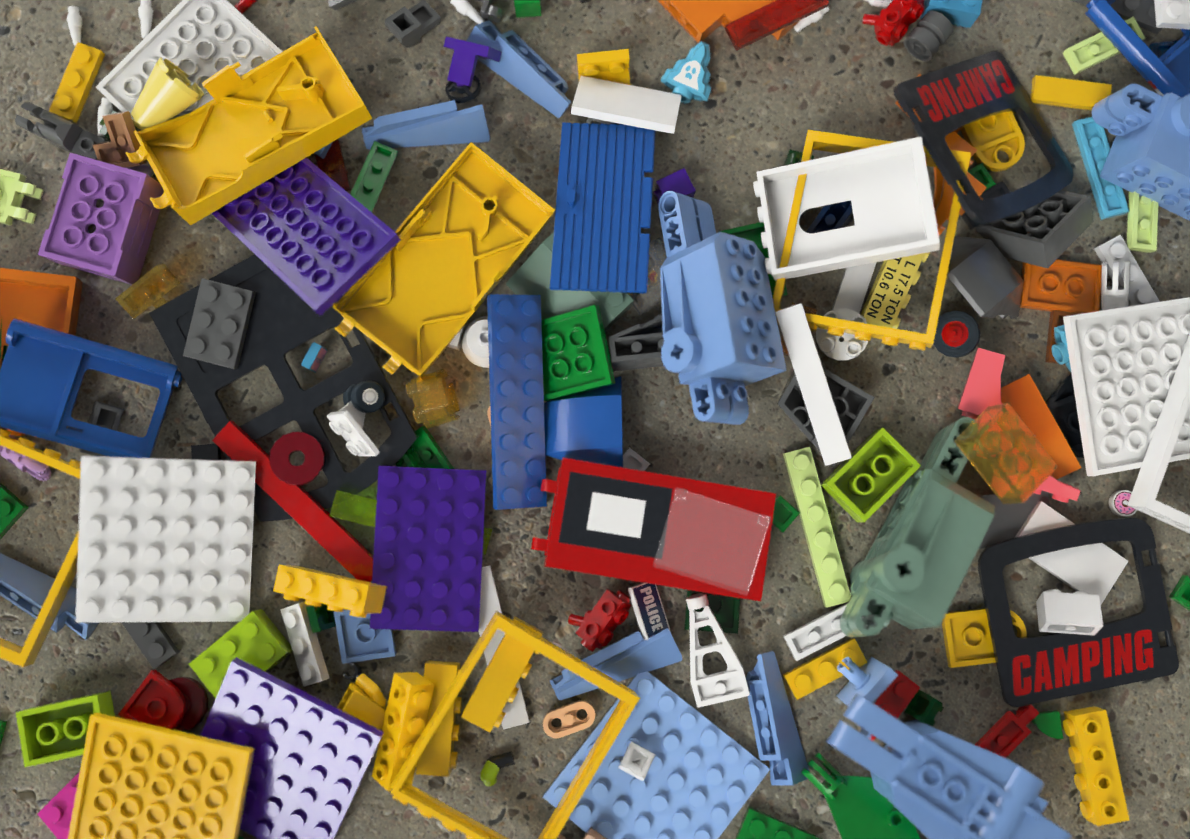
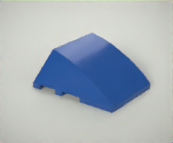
(586, 426)

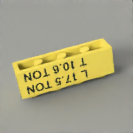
(891, 290)

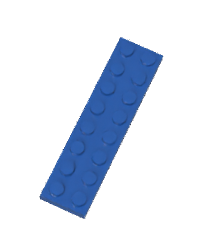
(516, 401)

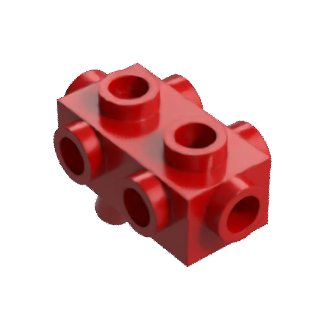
(894, 20)
(598, 625)

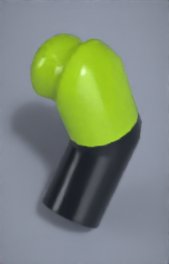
(493, 765)

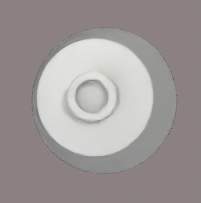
(476, 342)

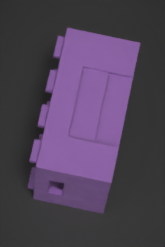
(121, 224)

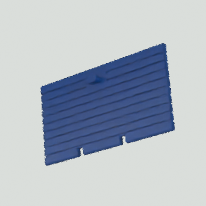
(602, 208)

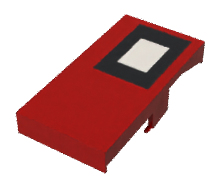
(614, 518)

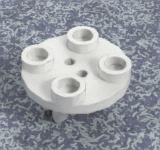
(850, 346)

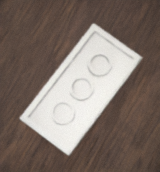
(626, 104)
(1083, 568)

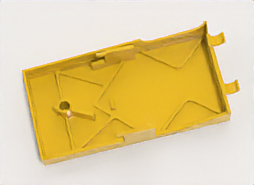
(251, 128)

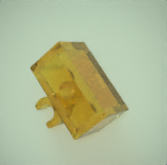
(148, 291)

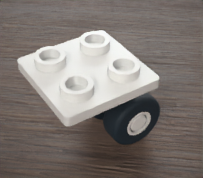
(349, 420)

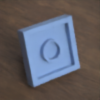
(867, 681)

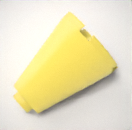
(164, 95)

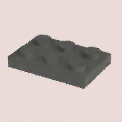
(219, 323)

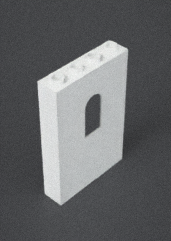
(888, 205)

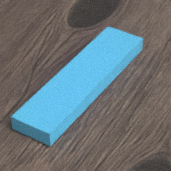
(1094, 152)

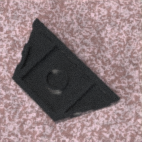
(1064, 410)

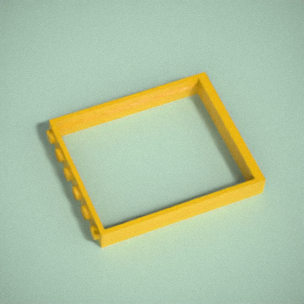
(918, 341)
(28, 653)
(455, 820)

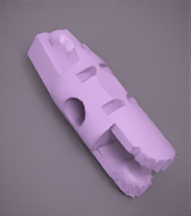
(26, 464)

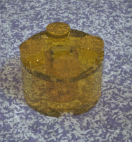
(433, 399)

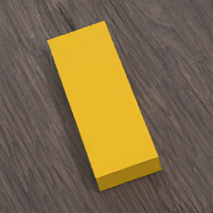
(1068, 92)

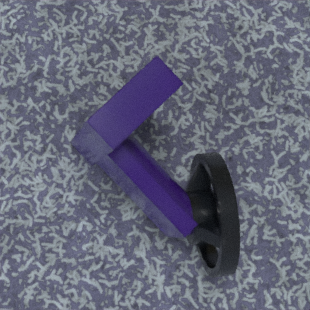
(463, 67)

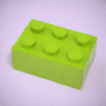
(870, 475)
(251, 640)
(59, 728)

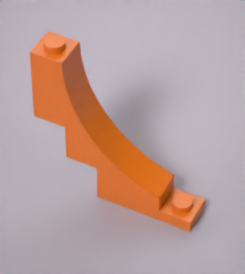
(705, 16)

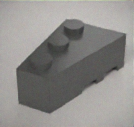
(637, 346)

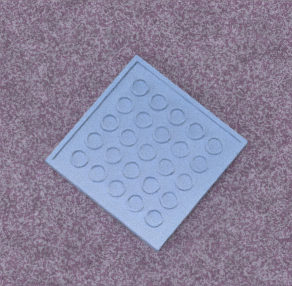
(691, 786)

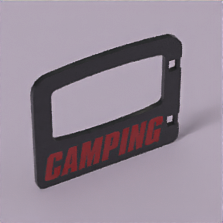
(967, 94)
(1075, 664)

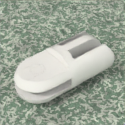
(1115, 296)

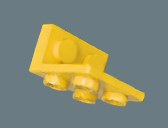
(605, 65)

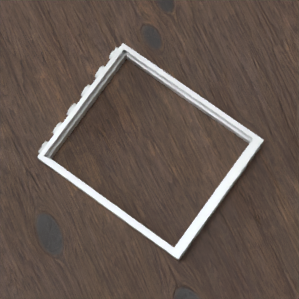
(1161, 449)

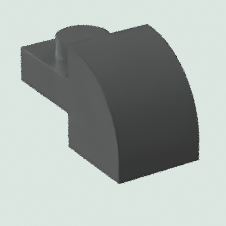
(412, 23)

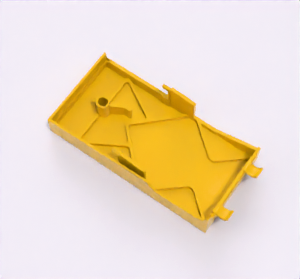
(446, 262)

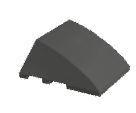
(985, 277)

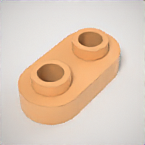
(570, 721)

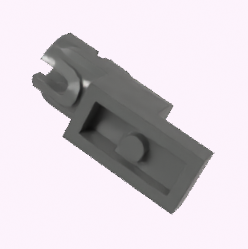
(59, 131)

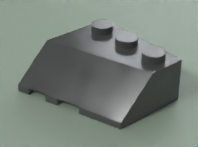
(1043, 230)
(849, 401)

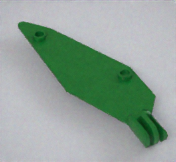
(857, 806)

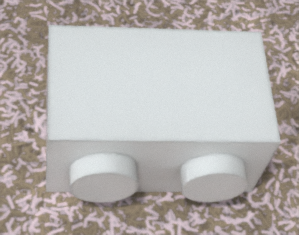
(1069, 612)

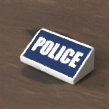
(648, 609)

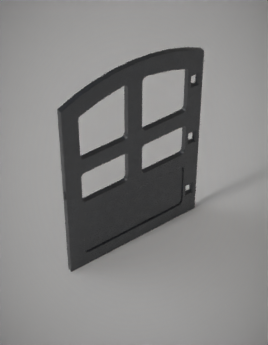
(276, 326)

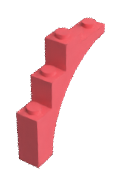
(984, 390)

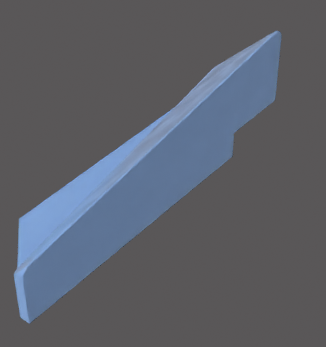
(523, 68)
(429, 127)
(29, 590)
(621, 662)
(774, 722)

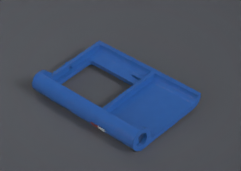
(1163, 74)
(44, 379)

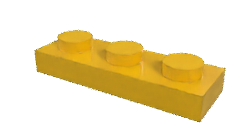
(77, 82)
(822, 668)

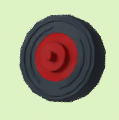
(956, 334)

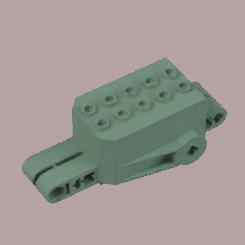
(920, 546)

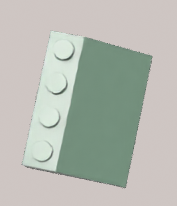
(534, 279)

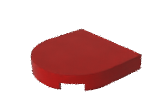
(156, 703)

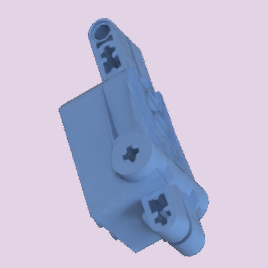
(1149, 145)
(715, 311)
(944, 781)

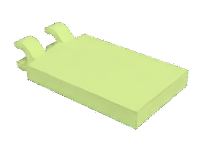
(11, 197)

